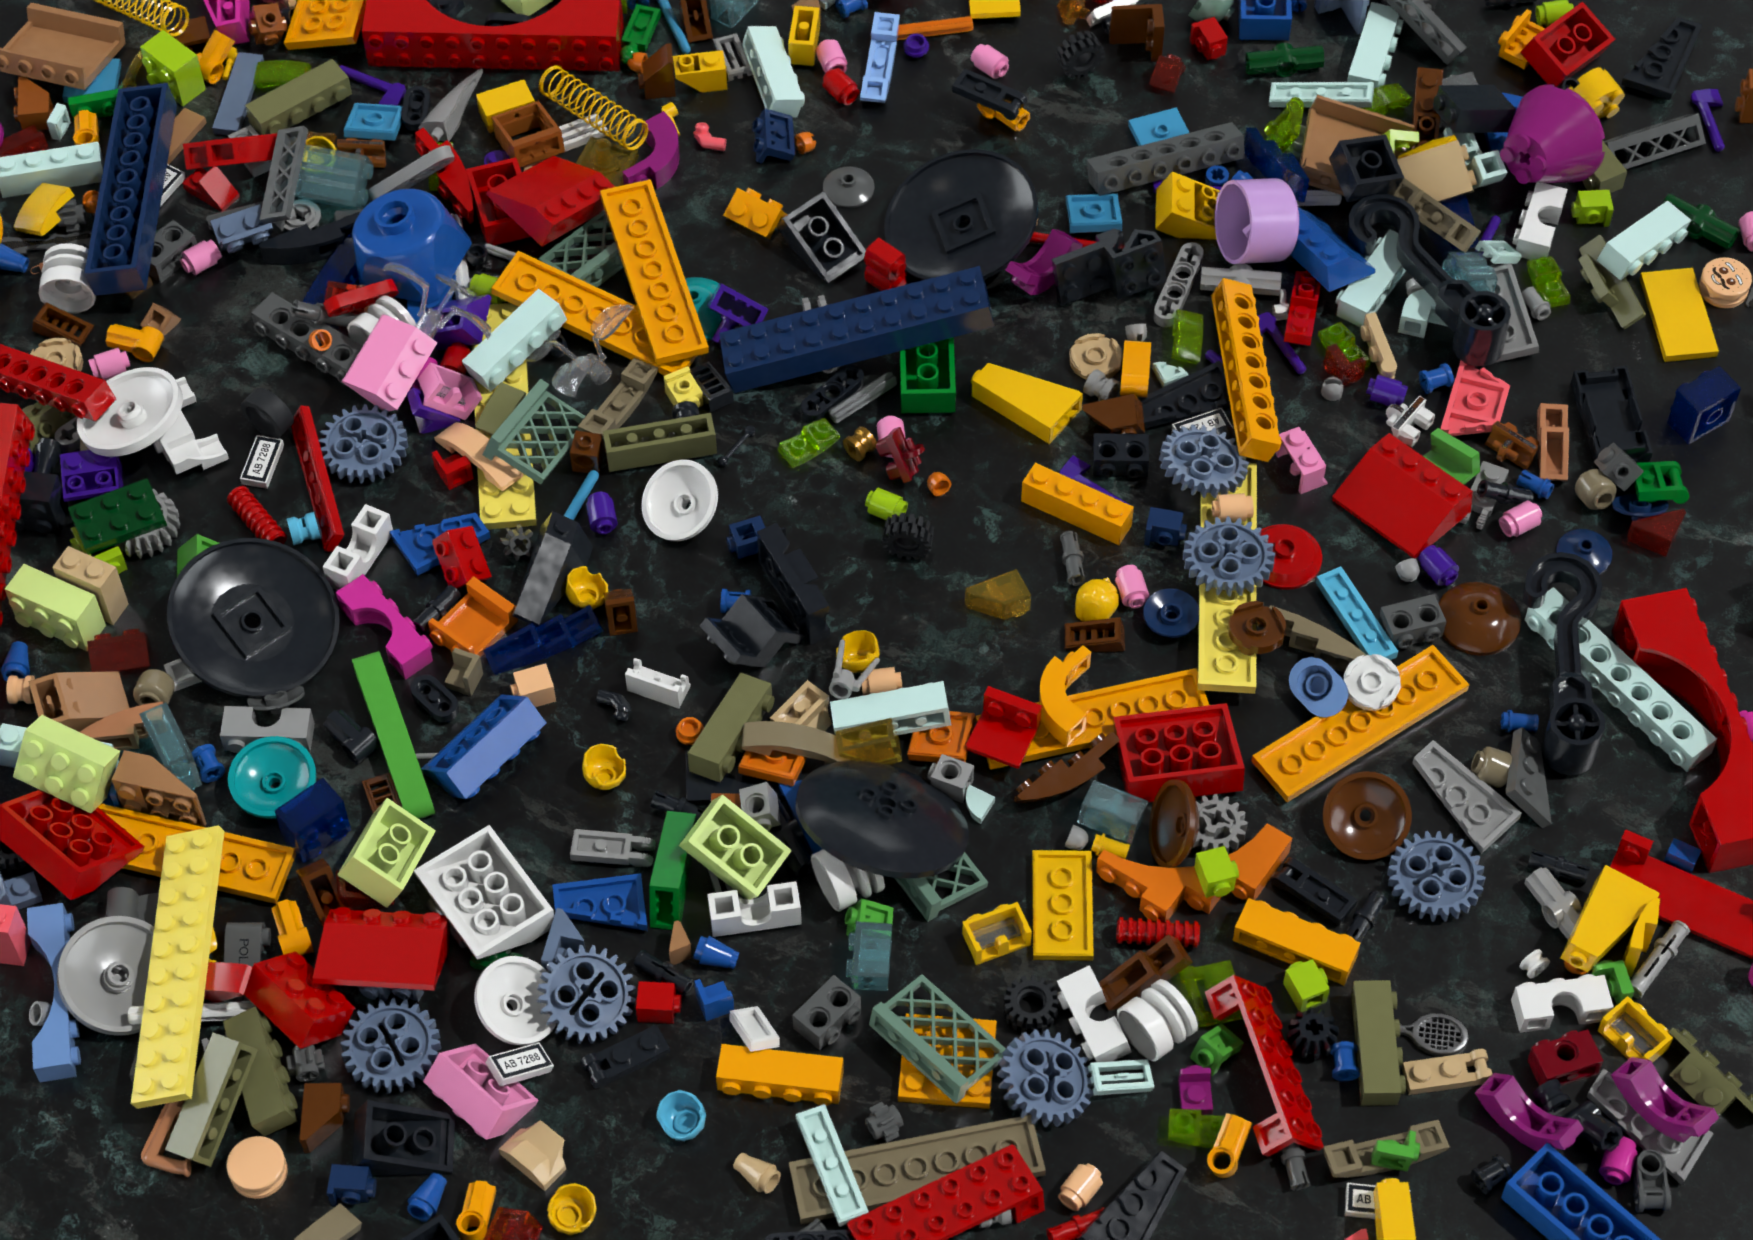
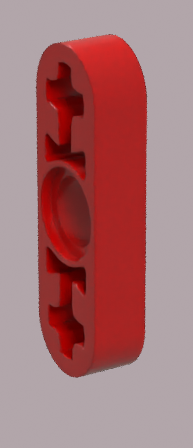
(359, 297)

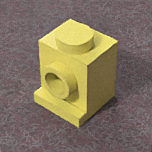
(682, 387)

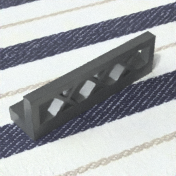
(1429, 28)
(1658, 131)
(283, 177)

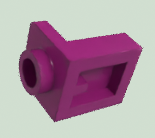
(1195, 1089)

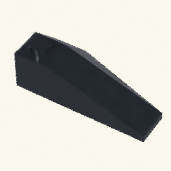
(557, 551)

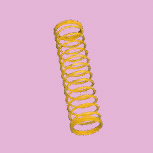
(149, 23)
(628, 126)

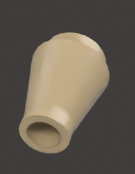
(758, 1173)

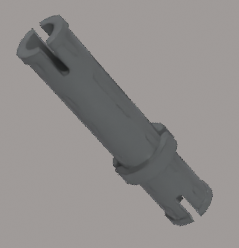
(318, 314)

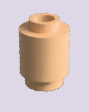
(1234, 506)
(881, 681)
(1080, 1186)

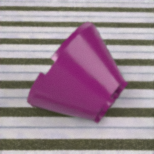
(1553, 138)

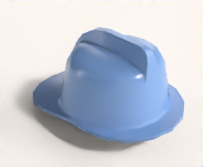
(1318, 687)

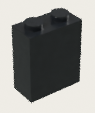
(1474, 108)

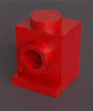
(1209, 38)

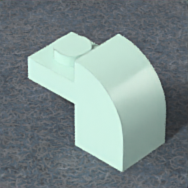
(1416, 314)

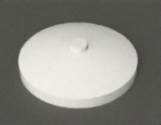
(142, 413)

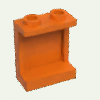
(474, 621)

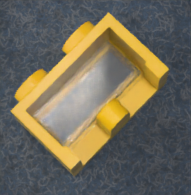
(996, 932)
(1634, 1031)

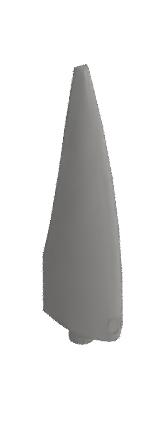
(447, 114)

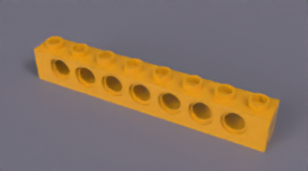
(1245, 370)

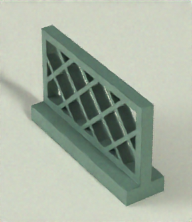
(591, 271)
(533, 408)
(925, 896)
(917, 1048)

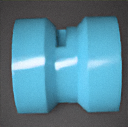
(303, 528)

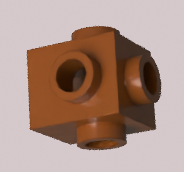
(267, 24)

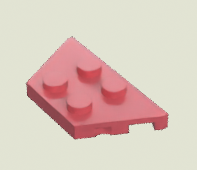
(1474, 401)

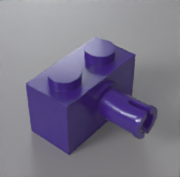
(734, 309)

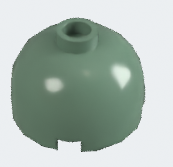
(1212, 8)

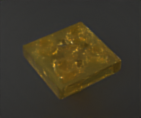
(607, 158)

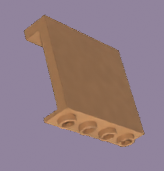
(62, 46)
(1337, 121)

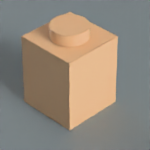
(535, 685)

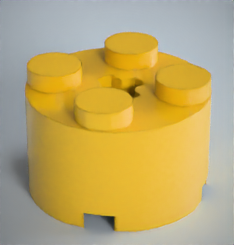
(1600, 92)

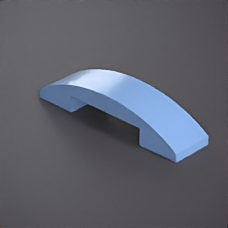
(880, 57)

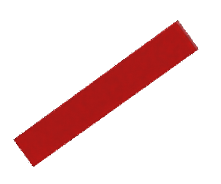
(317, 479)

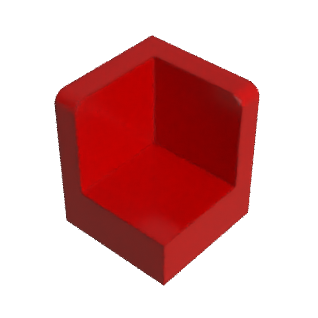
(453, 470)

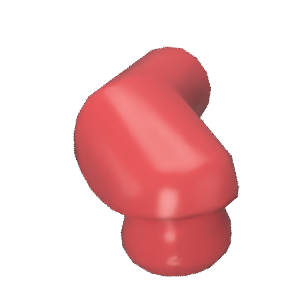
(706, 140)

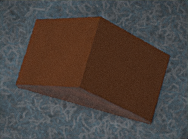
(695, 20)

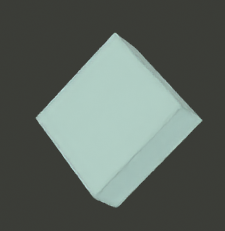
(58, 122)

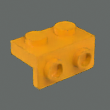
(1517, 38)
(753, 213)

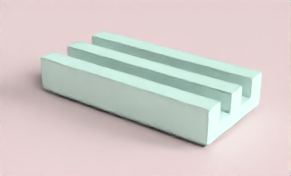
(1496, 251)
(1121, 1088)

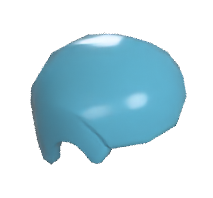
(681, 1115)

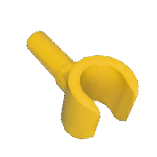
(231, 57)
(671, 110)

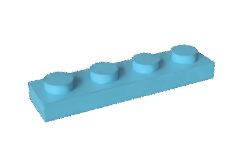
(1355, 614)

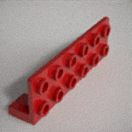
(1700, 904)
(1293, 1118)
(957, 1201)

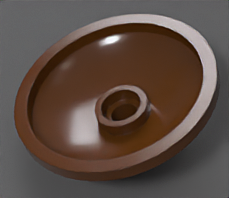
(1476, 629)
(1388, 812)
(1173, 823)

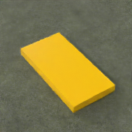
(1678, 314)
(1062, 905)

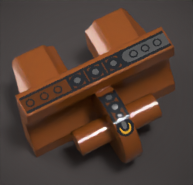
(372, 149)
(1512, 445)

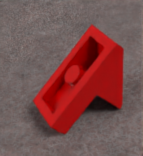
(211, 188)

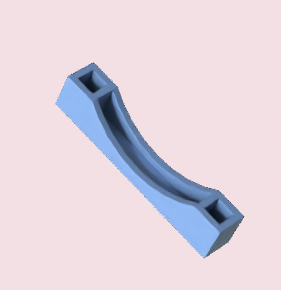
(54, 1046)

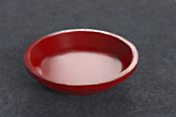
(1296, 556)

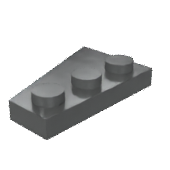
(1527, 778)

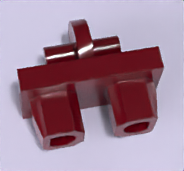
(904, 453)

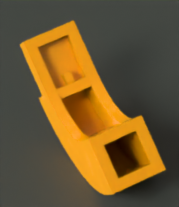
(1058, 713)

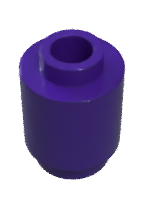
(1386, 390)
(601, 513)
(1438, 565)

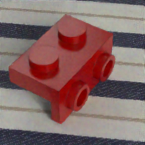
(461, 556)

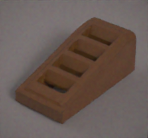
(48, 311)
(1104, 644)
(367, 784)

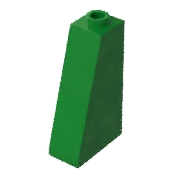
(670, 871)

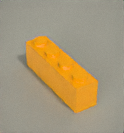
(1077, 504)
(1295, 940)
(780, 1074)

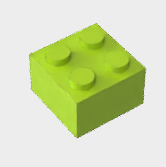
(173, 64)

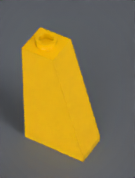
(1027, 400)
(1606, 917)
(1393, 1210)

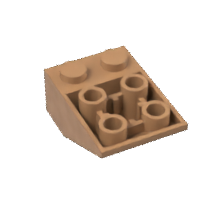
(79, 697)
(153, 790)

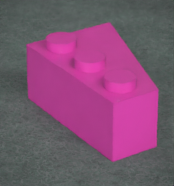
(231, 18)

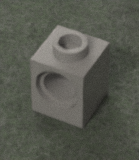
(949, 766)
(760, 796)

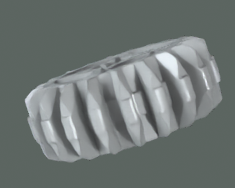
(156, 539)

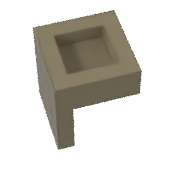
(465, 672)

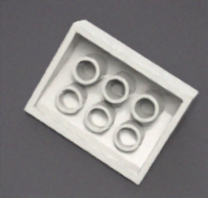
(486, 895)

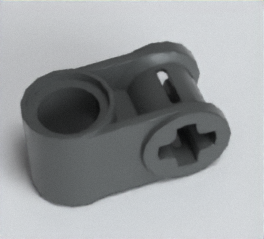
(1651, 1189)

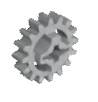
(1220, 824)

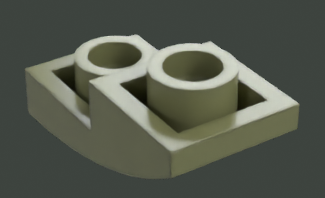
(499, 407)

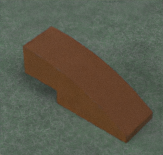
(1142, 970)

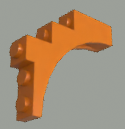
(1165, 888)

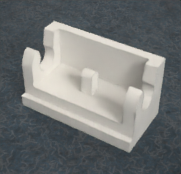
(656, 685)

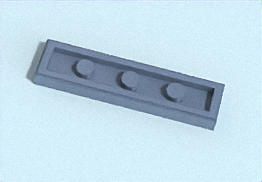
(237, 94)

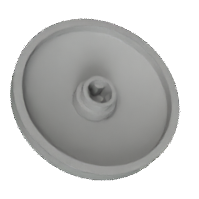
(106, 973)

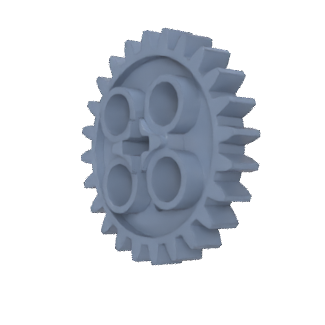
(350, 450)
(1203, 461)
(1228, 556)
(1436, 876)
(607, 1009)
(364, 1058)
(1021, 1074)

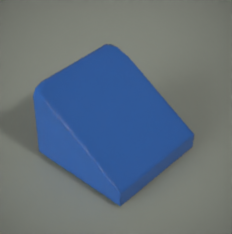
(1682, 855)

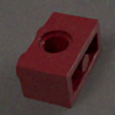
(1577, 1046)

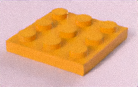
(325, 23)
(917, 1088)

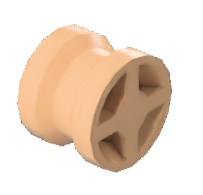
(19, 689)

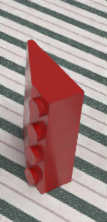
(551, 197)
(1403, 496)
(1179, 745)
(66, 842)
(382, 949)

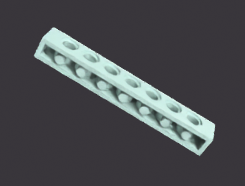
(1634, 683)

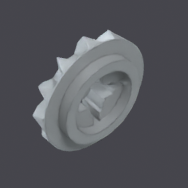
(304, 209)

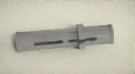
(1675, 934)

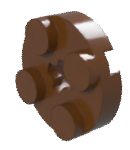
(1253, 641)

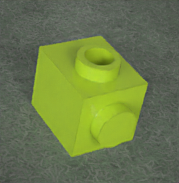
(1216, 872)
(1306, 984)

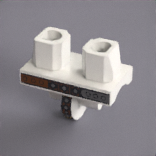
(1404, 418)

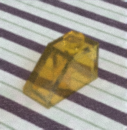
(1000, 596)
(870, 742)

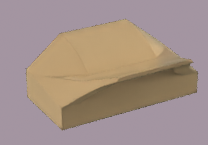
(805, 707)
(536, 1153)

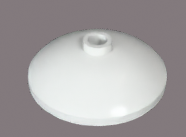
(671, 491)
(513, 982)

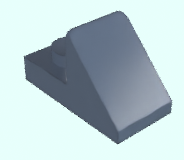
(20, 891)
(561, 936)

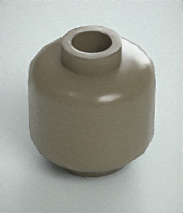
(1595, 489)
(153, 687)
(1492, 766)

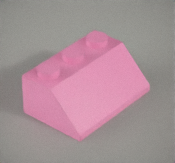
(389, 362)
(473, 1093)

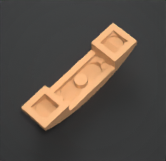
(472, 443)

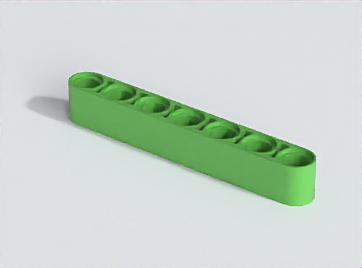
(393, 735)

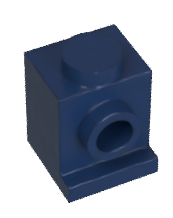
(1164, 527)
(743, 537)
(350, 1184)

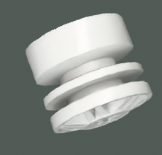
(64, 279)
(363, 324)
(842, 880)
(1157, 1020)

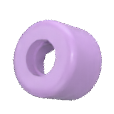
(1256, 220)

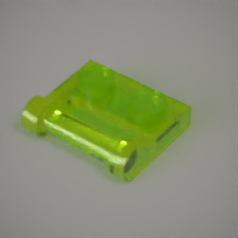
(1287, 125)
(1212, 975)

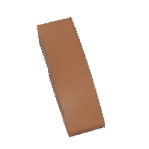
(1553, 441)
(121, 728)

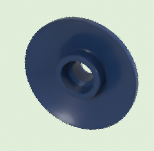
(1630, 506)
(1598, 552)
(1171, 604)

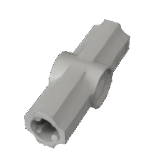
(1262, 281)
(1558, 907)

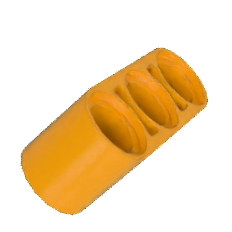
(1135, 368)

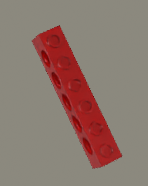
(54, 384)

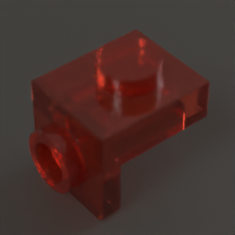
(1167, 73)
(1340, 367)

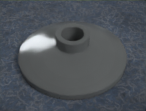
(849, 187)
(276, 702)

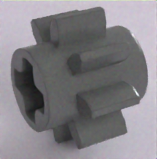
(72, 216)
(512, 547)
(305, 1063)
(884, 1122)

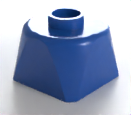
(411, 231)

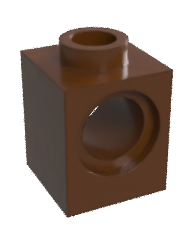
(587, 452)

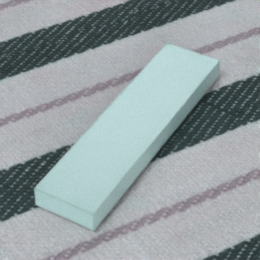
(1352, 93)
(831, 1164)

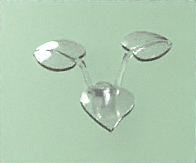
(430, 320)
(570, 375)

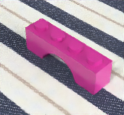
(365, 604)

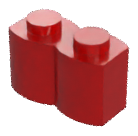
(884, 265)

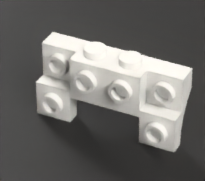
(180, 444)

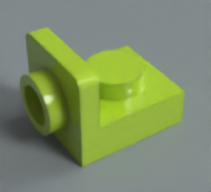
(1402, 140)

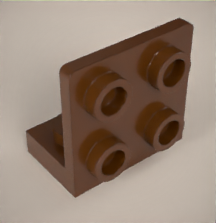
(1138, 25)

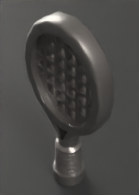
(1420, 1043)

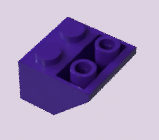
(459, 328)
(89, 475)

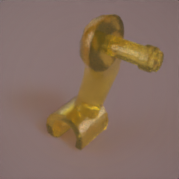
(132, 72)

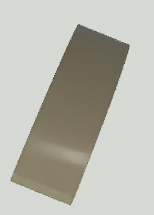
(1438, 217)
(623, 400)
(791, 738)
(1354, 1160)

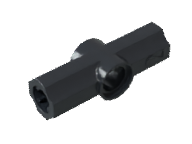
(792, 836)

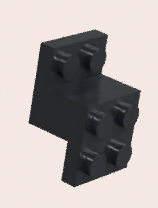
(752, 631)

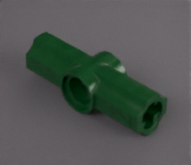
(1284, 59)
(1705, 223)

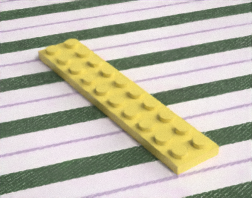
(517, 502)
(1219, 659)
(178, 968)

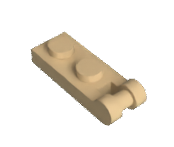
(1378, 346)
(1446, 1072)

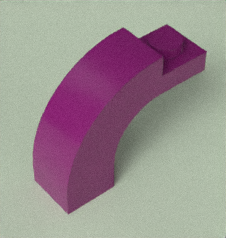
(665, 156)
(1037, 273)
(1658, 1104)
(1523, 1118)

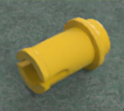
(1115, 847)

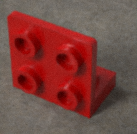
(1005, 727)

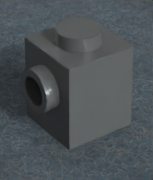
(1618, 466)

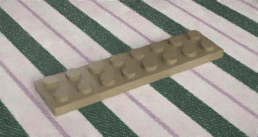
(907, 1164)

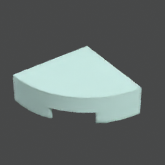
(1167, 373)
(978, 803)

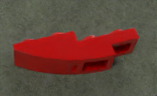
(229, 151)
(452, 178)
(1302, 309)

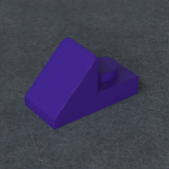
(426, 417)

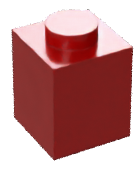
(657, 1002)

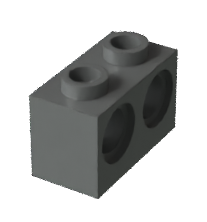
(168, 249)
(1410, 617)
(821, 1009)

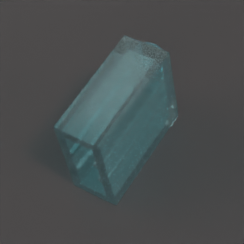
(334, 177)
(170, 745)

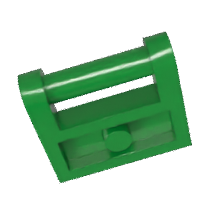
(1651, 484)

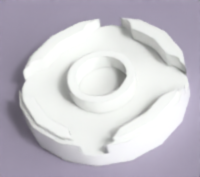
(1372, 682)

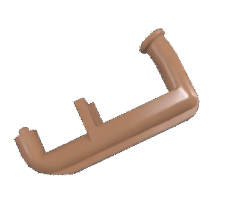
(156, 1144)

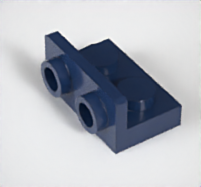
(773, 135)

